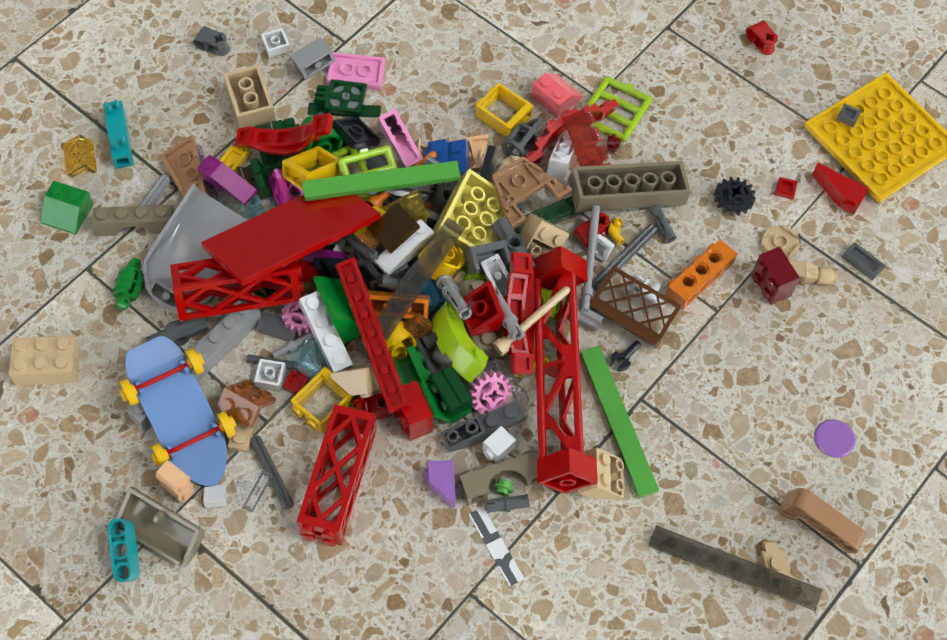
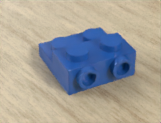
(451, 151)

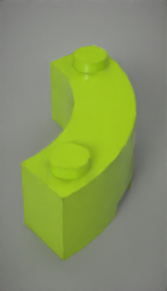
(456, 343)

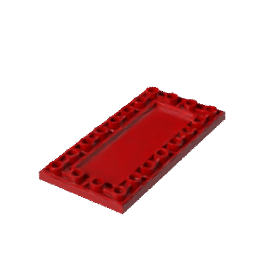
(287, 234)

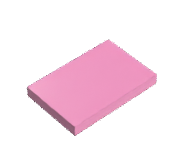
(357, 69)

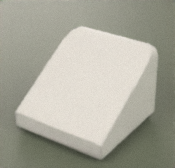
(215, 496)

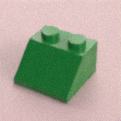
(65, 207)

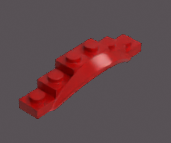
(556, 127)
(286, 140)
(521, 303)

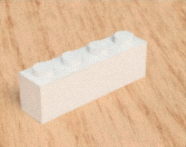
(325, 332)

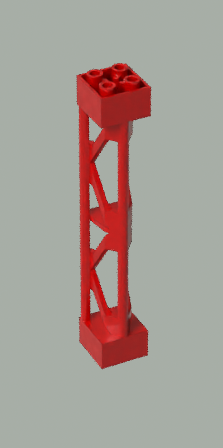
(569, 467)

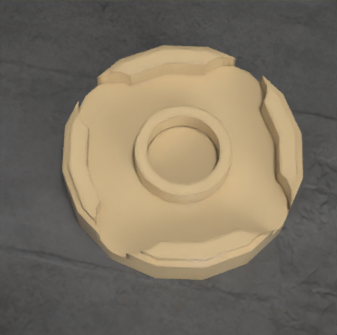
(783, 237)

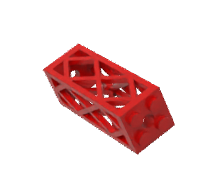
(232, 293)
(333, 531)

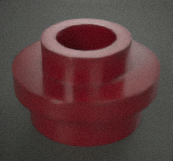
(613, 143)

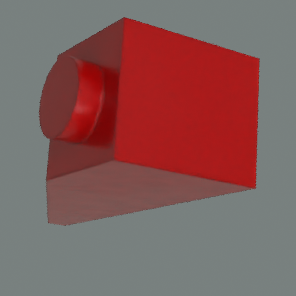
(841, 189)

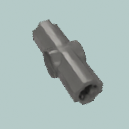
(503, 231)
(180, 332)

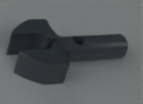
(625, 356)

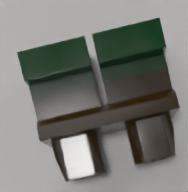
(257, 177)

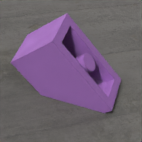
(441, 480)

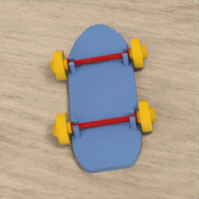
(178, 409)

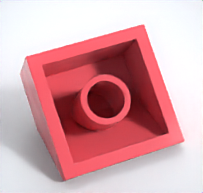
(555, 93)

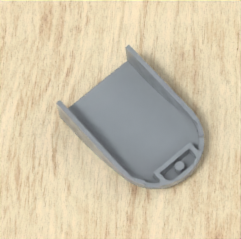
(180, 241)

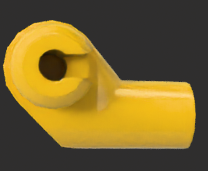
(614, 231)

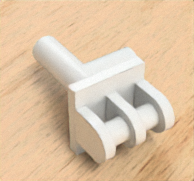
(651, 297)

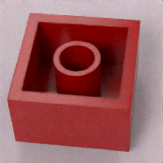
(417, 418)

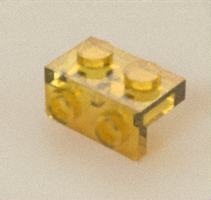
(79, 156)

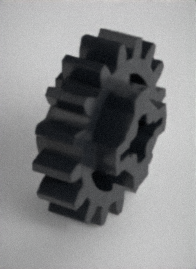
(734, 196)

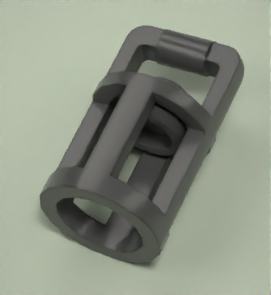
(525, 134)

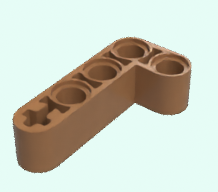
(823, 517)

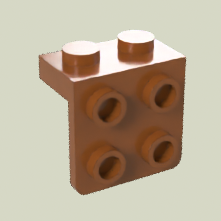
(244, 402)

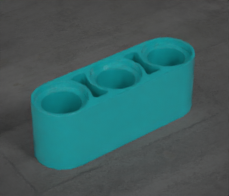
(116, 541)

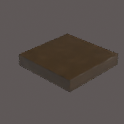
(394, 228)

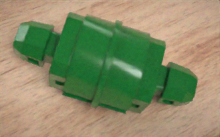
(128, 284)

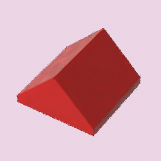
(485, 308)

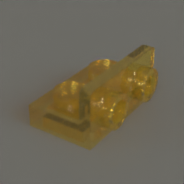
(413, 205)

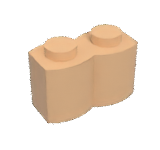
(175, 481)

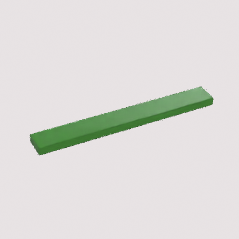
(381, 180)
(619, 422)

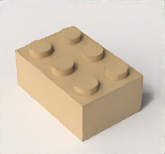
(249, 96)
(44, 360)

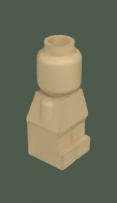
(810, 273)

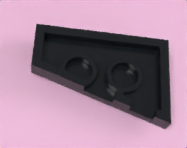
(328, 268)

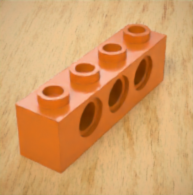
(684, 295)

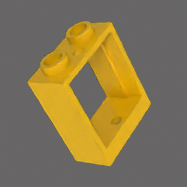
(524, 109)
(295, 167)
(309, 390)

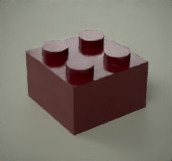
(775, 275)

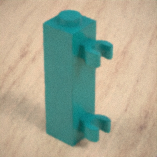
(118, 134)

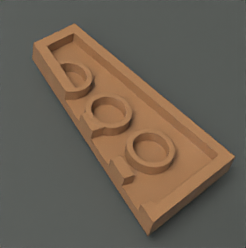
(183, 163)

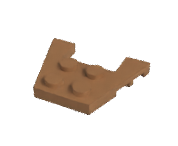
(521, 181)

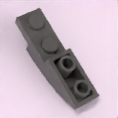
(480, 428)

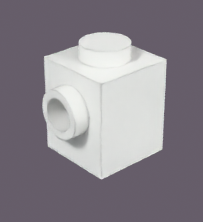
(498, 445)

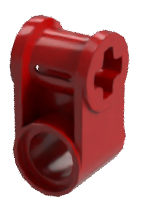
(762, 37)
(582, 231)
(371, 404)

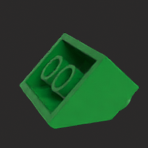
(338, 307)

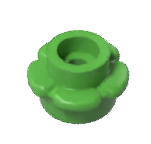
(503, 486)

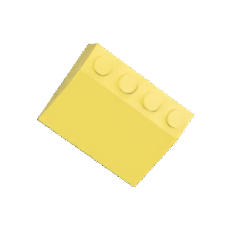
(474, 207)

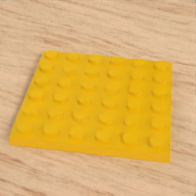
(890, 140)

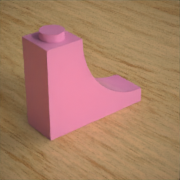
(399, 137)

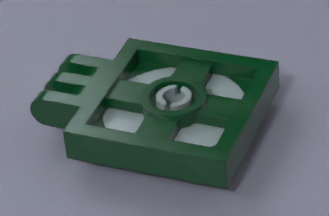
(342, 97)

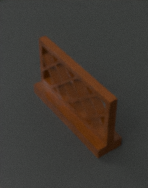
(625, 321)

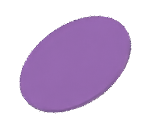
(834, 438)

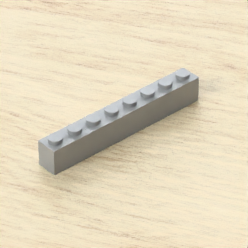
(213, 348)

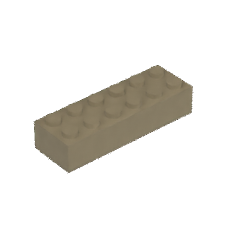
(629, 186)

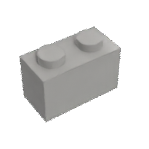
(313, 58)

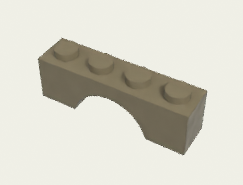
(110, 220)
(477, 483)

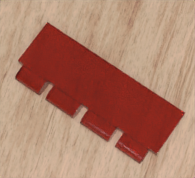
(585, 138)

